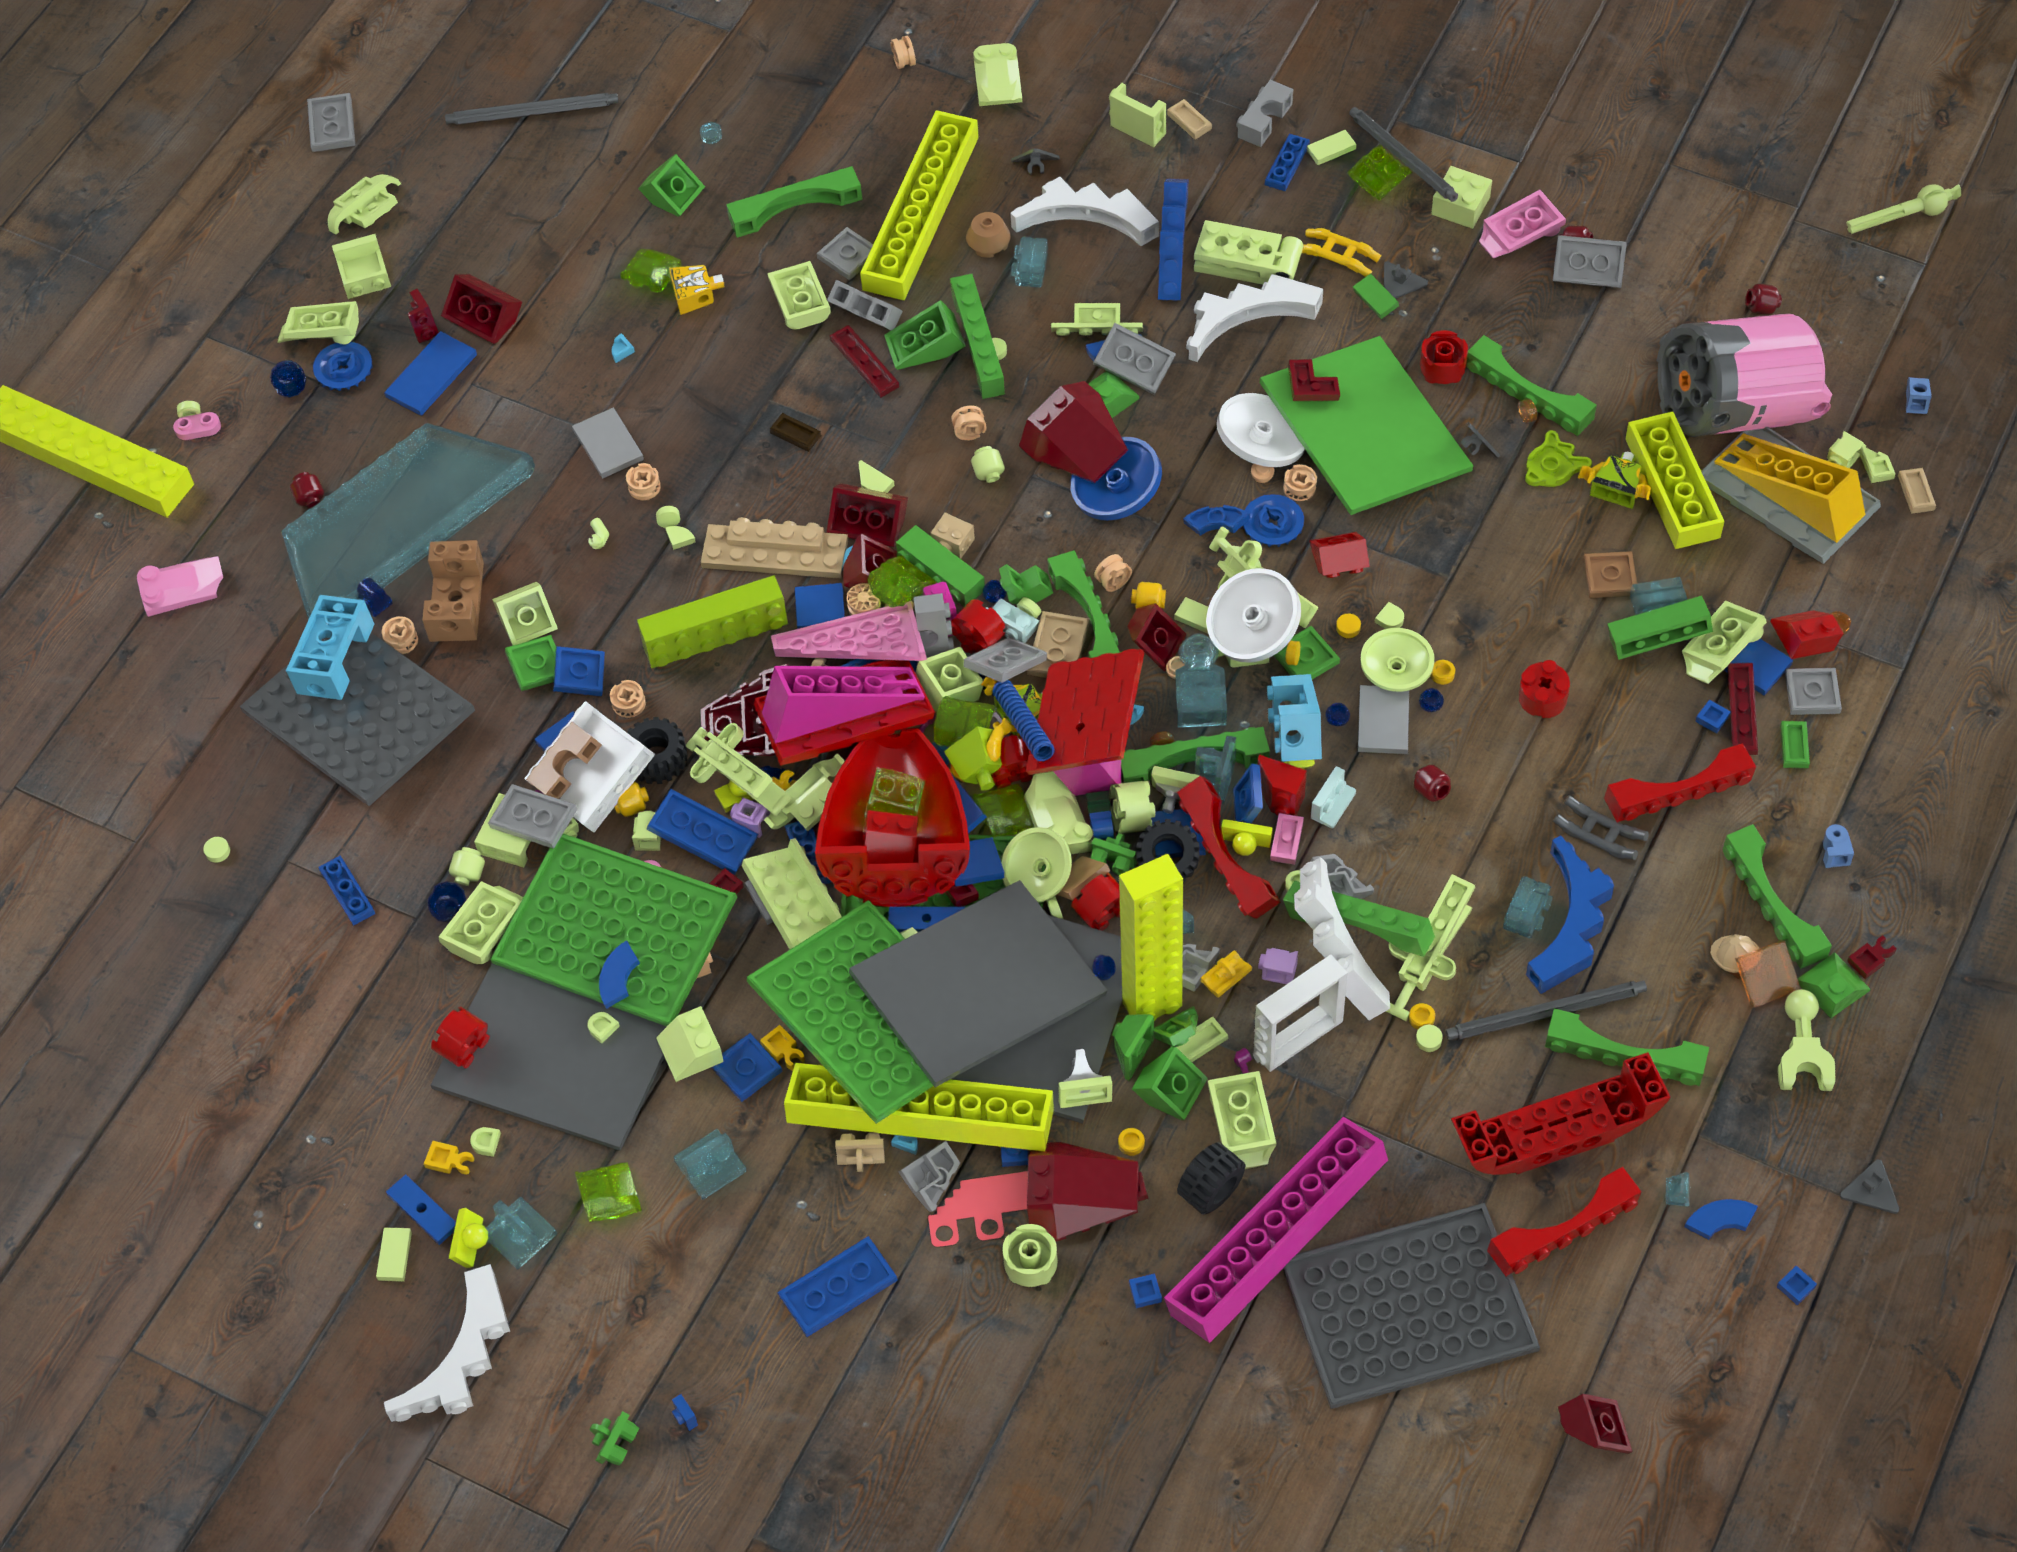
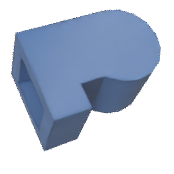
(1918, 395)
(1837, 847)

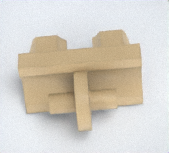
(860, 1151)

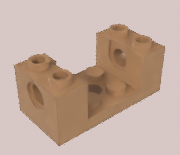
(455, 572)

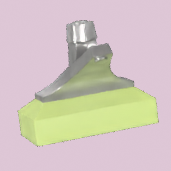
(1169, 783)
(1084, 1085)

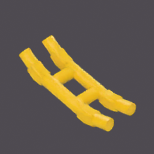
(1345, 259)

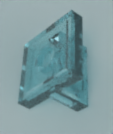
(1217, 765)
(710, 1163)
(518, 1231)

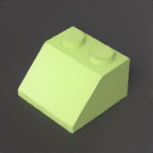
(525, 613)
(689, 1044)

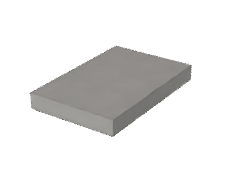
(331, 122)
(1589, 261)
(1134, 358)
(607, 442)
(1005, 659)
(1383, 720)
(532, 816)

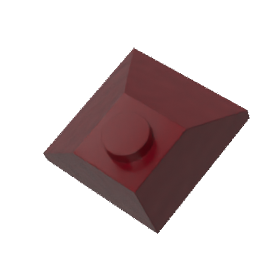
(864, 558)
(1156, 634)
(1595, 1422)

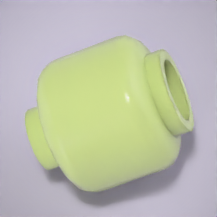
(987, 464)
(466, 866)

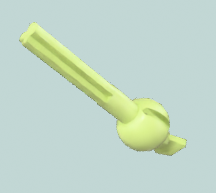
(1930, 200)

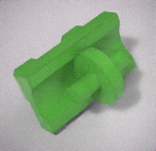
(1115, 851)
(621, 1428)

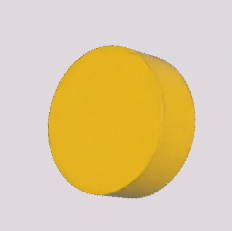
(1348, 625)
(1293, 652)
(1443, 672)
(1421, 1015)
(1131, 1141)

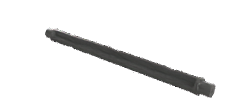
(529, 108)
(1404, 154)
(1545, 1010)

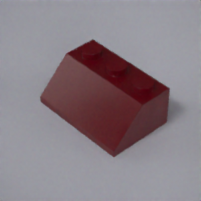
(480, 307)
(866, 513)

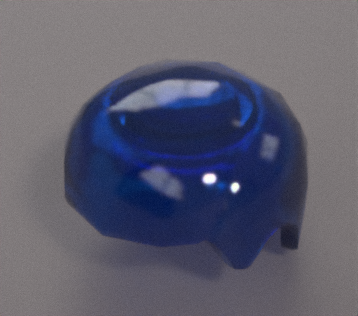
(288, 378)
(446, 901)

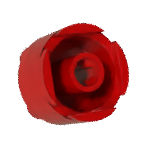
(1443, 357)
(977, 627)
(1544, 689)
(1014, 762)
(1098, 902)
(460, 1037)

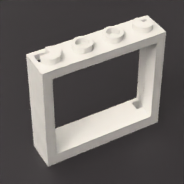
(1324, 978)

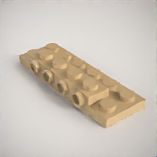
(774, 548)

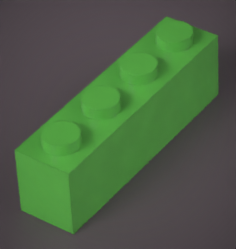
(941, 565)
(1660, 627)

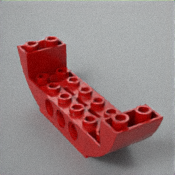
(1564, 1122)

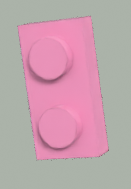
(1286, 839)

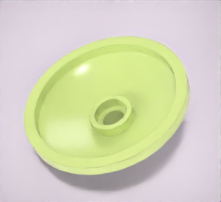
(1401, 650)
(1028, 854)

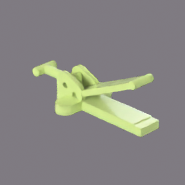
(1247, 558)
(720, 756)
(1446, 921)

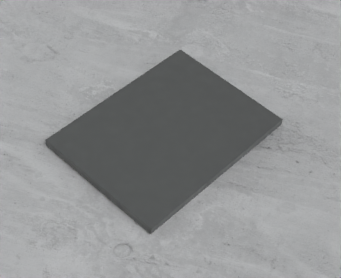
(977, 982)
(1048, 1054)
(548, 1063)
(1408, 1306)

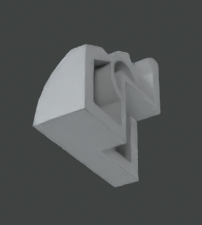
(1343, 878)
(1196, 964)
(931, 1174)

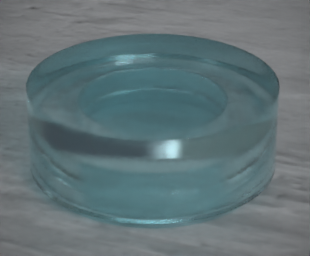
(710, 132)

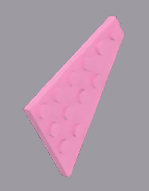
(874, 634)

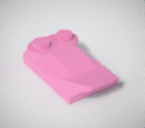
(1521, 224)
(179, 584)

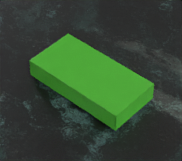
(1375, 296)
(1794, 744)

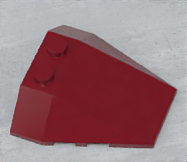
(1074, 433)
(740, 709)
(1079, 1188)

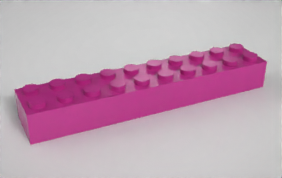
(1276, 1229)

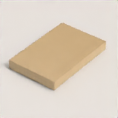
(1061, 638)

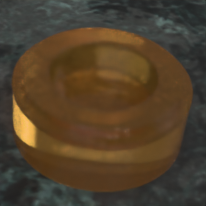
(1527, 410)
(1843, 620)
(1162, 738)

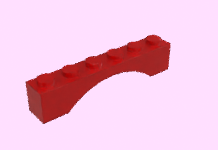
(1635, 797)
(1204, 806)
(1521, 1246)

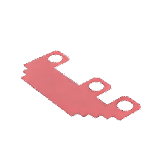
(983, 1200)

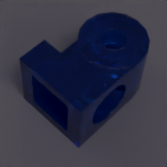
(374, 596)

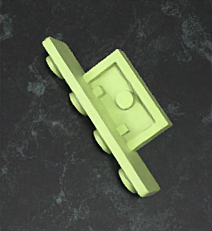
(1094, 318)

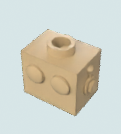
(954, 534)

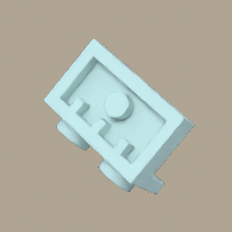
(1017, 622)
(1332, 799)

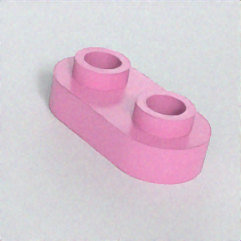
(197, 426)

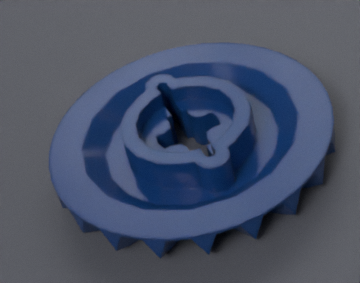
(330, 358)
(1277, 507)

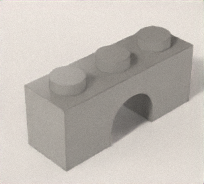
(1271, 100)
(864, 305)
(931, 616)

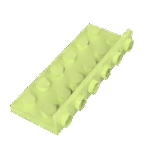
(791, 892)

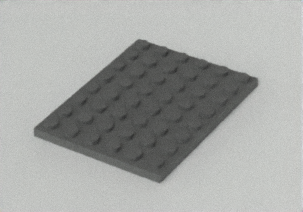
(377, 730)

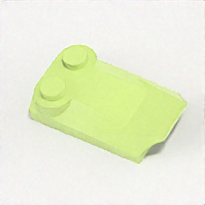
(997, 74)
(800, 295)
(322, 321)
(1714, 651)
(1057, 809)
(480, 923)
(1243, 1117)

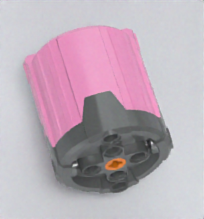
(1772, 386)

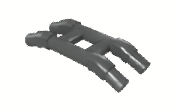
(1593, 817)

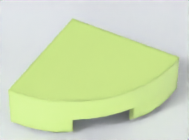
(679, 536)

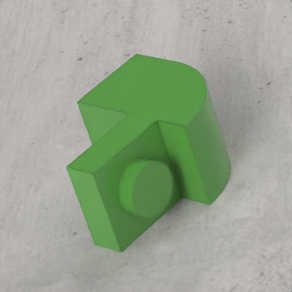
(1031, 584)

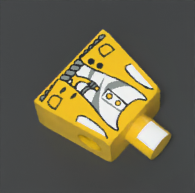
(694, 287)

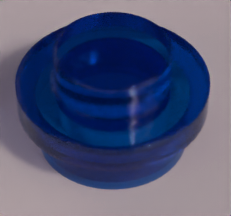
(993, 591)
(1431, 700)
(1337, 714)
(1104, 967)

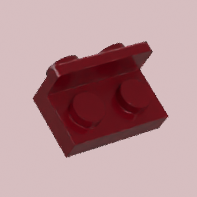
(421, 318)

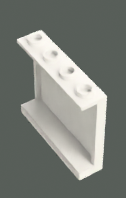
(608, 773)

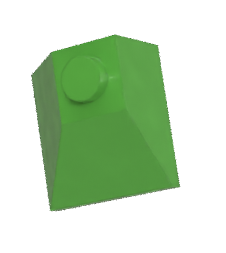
(672, 186)
(1114, 392)
(1833, 985)
(1132, 1041)
(1170, 1083)

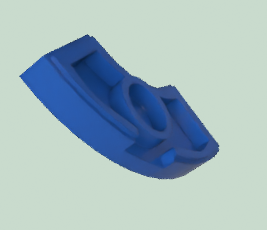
(1215, 518)
(615, 974)
(1721, 1215)

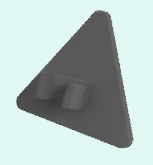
(1035, 156)
(1401, 281)
(1477, 439)
(1872, 1189)

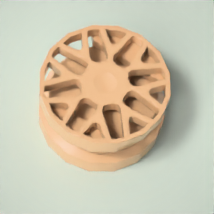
(903, 52)
(970, 424)
(1300, 482)
(643, 489)
(1113, 573)
(859, 596)
(406, 631)
(627, 698)

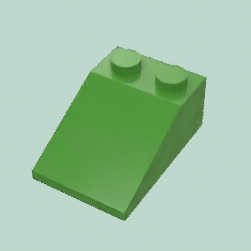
(925, 337)

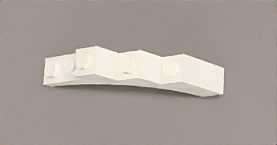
(1090, 204)
(1246, 303)
(1318, 908)
(468, 1356)

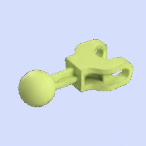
(1804, 1050)

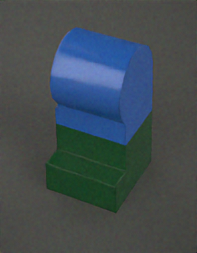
(1100, 814)

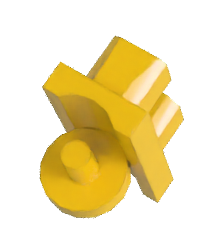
(1225, 974)

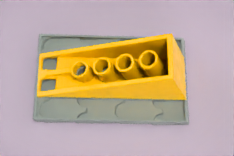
(1791, 491)

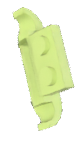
(363, 202)
(808, 795)

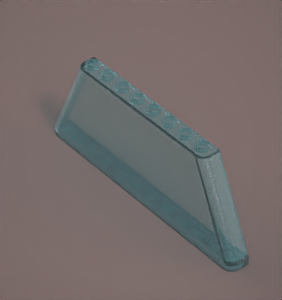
(396, 507)

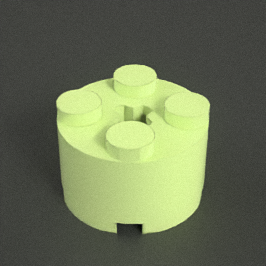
(1131, 806)
(1027, 1269)

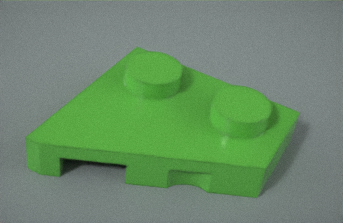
(1178, 1029)

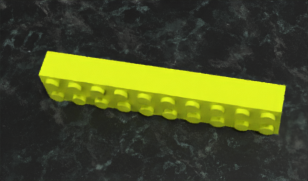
(919, 205)
(92, 453)
(1152, 938)
(946, 1112)

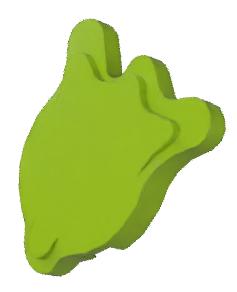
(1553, 462)

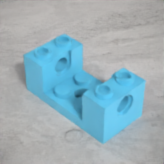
(317, 664)
(1300, 715)

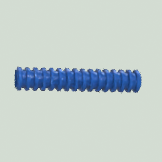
(1023, 720)

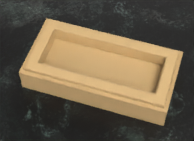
(1189, 119)
(1917, 490)

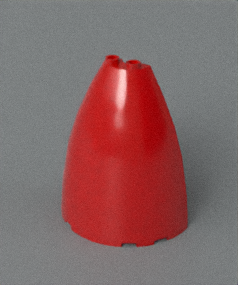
(942, 827)

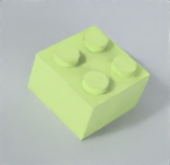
(1472, 198)
(947, 676)

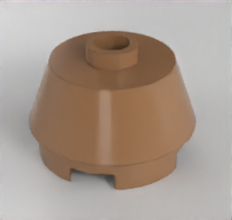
(988, 234)

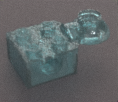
(1200, 684)

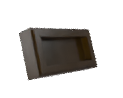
(795, 432)

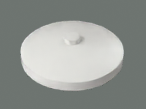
(1257, 431)
(1253, 615)

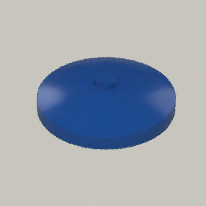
(1123, 487)

